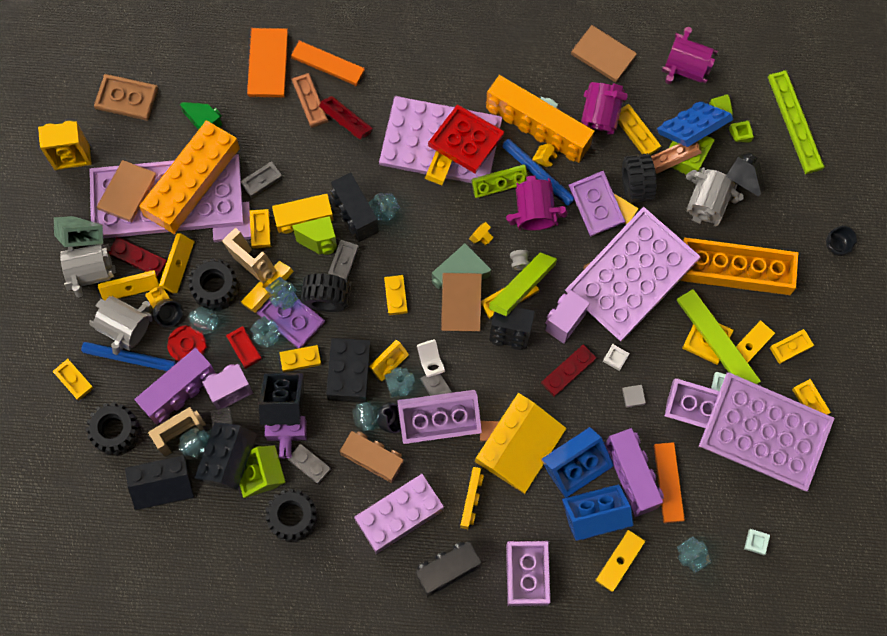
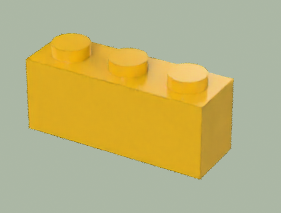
(300, 212)

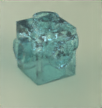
(384, 206)
(282, 294)
(264, 326)
(399, 382)
(693, 554)

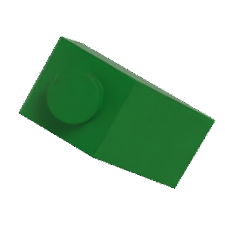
(199, 113)

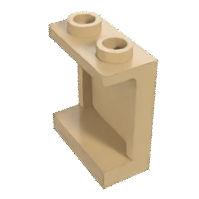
(239, 248)
(175, 427)

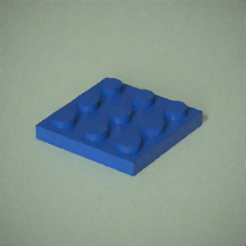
(694, 123)

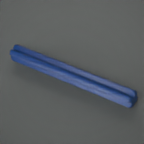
(537, 171)
(127, 356)

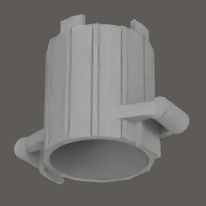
(711, 195)
(86, 266)
(121, 322)

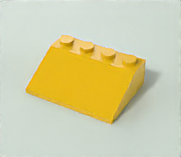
(520, 443)

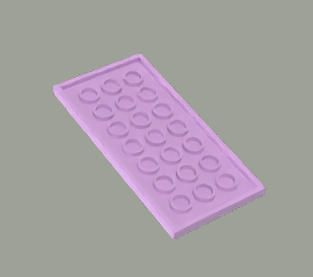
(217, 208)

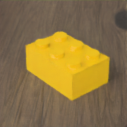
(64, 145)

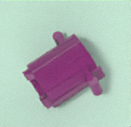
(688, 59)
(603, 106)
(536, 206)

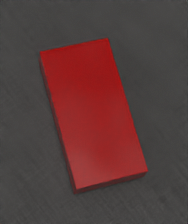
(243, 347)

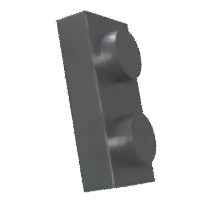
(261, 179)
(343, 259)
(435, 385)
(309, 464)

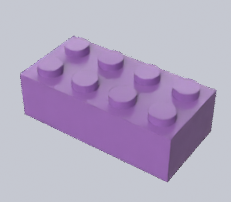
(175, 387)
(634, 472)

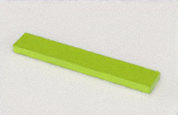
(795, 122)
(522, 284)
(716, 337)

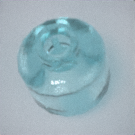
(203, 320)
(365, 415)
(193, 442)

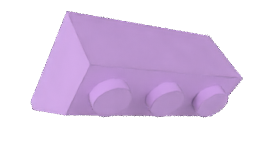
(690, 403)

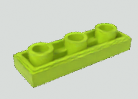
(489, 184)

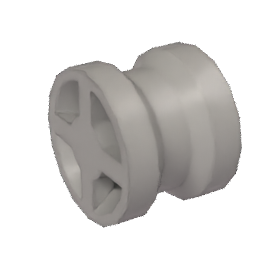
(520, 259)

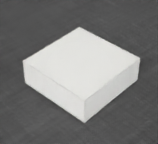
(616, 357)

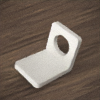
(429, 356)

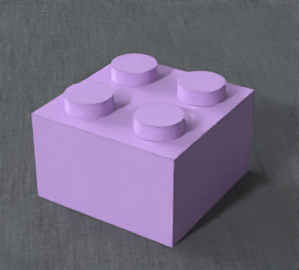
(567, 316)
(227, 386)

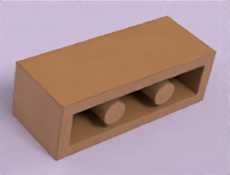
(372, 456)

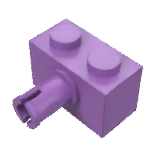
(286, 434)

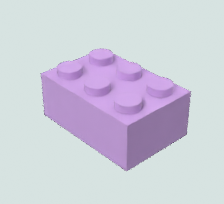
(528, 574)

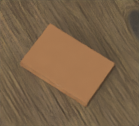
(603, 53)
(126, 97)
(126, 191)
(461, 301)

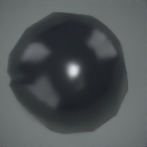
(841, 240)
(167, 313)
(388, 418)

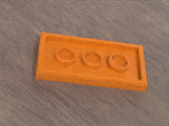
(267, 62)

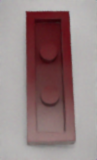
(345, 117)
(137, 257)
(568, 370)

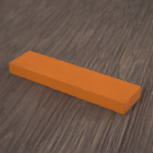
(327, 63)
(669, 482)

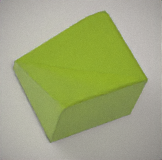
(723, 103)
(741, 132)

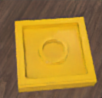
(697, 345)

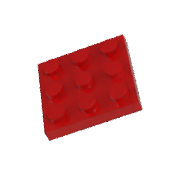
(466, 139)

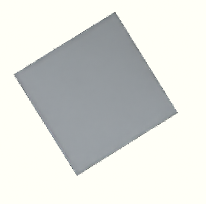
(633, 396)

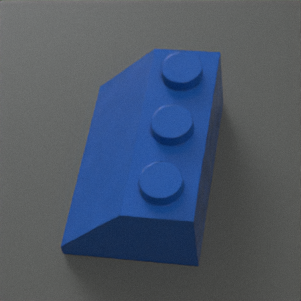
(578, 462)
(598, 512)

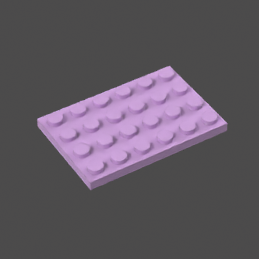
(408, 134)
(633, 273)
(766, 432)

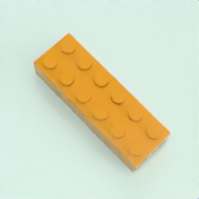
(539, 119)
(189, 177)
(743, 267)

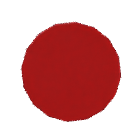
(183, 341)

